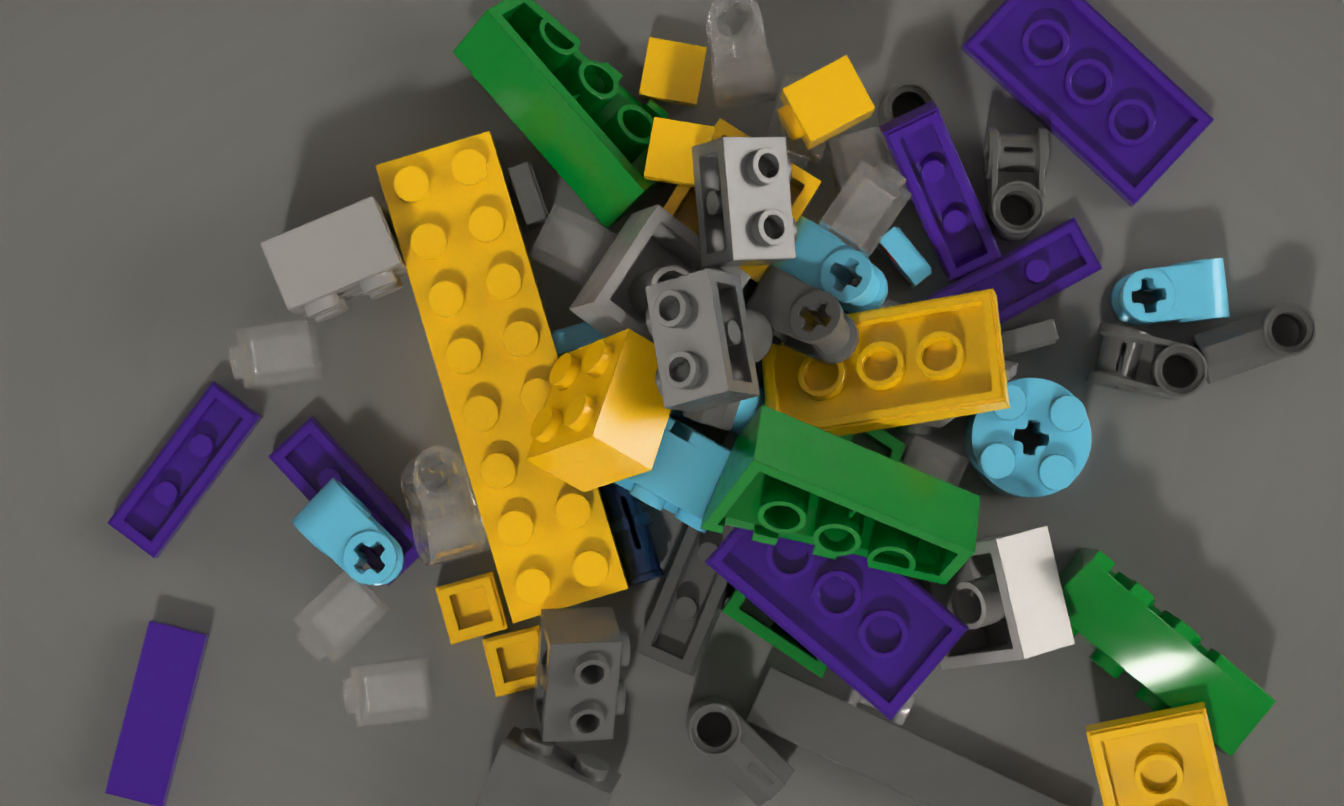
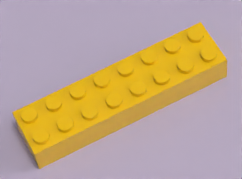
(495, 370)

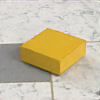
(672, 72)
(671, 150)
(472, 607)
(513, 660)

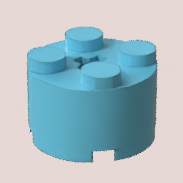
(1046, 468)
(682, 474)

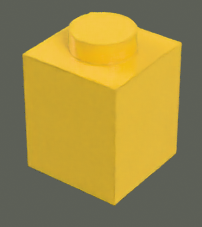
(824, 103)

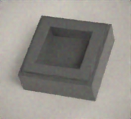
(529, 195)
(1029, 337)

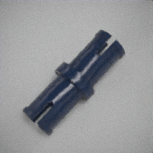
(639, 563)

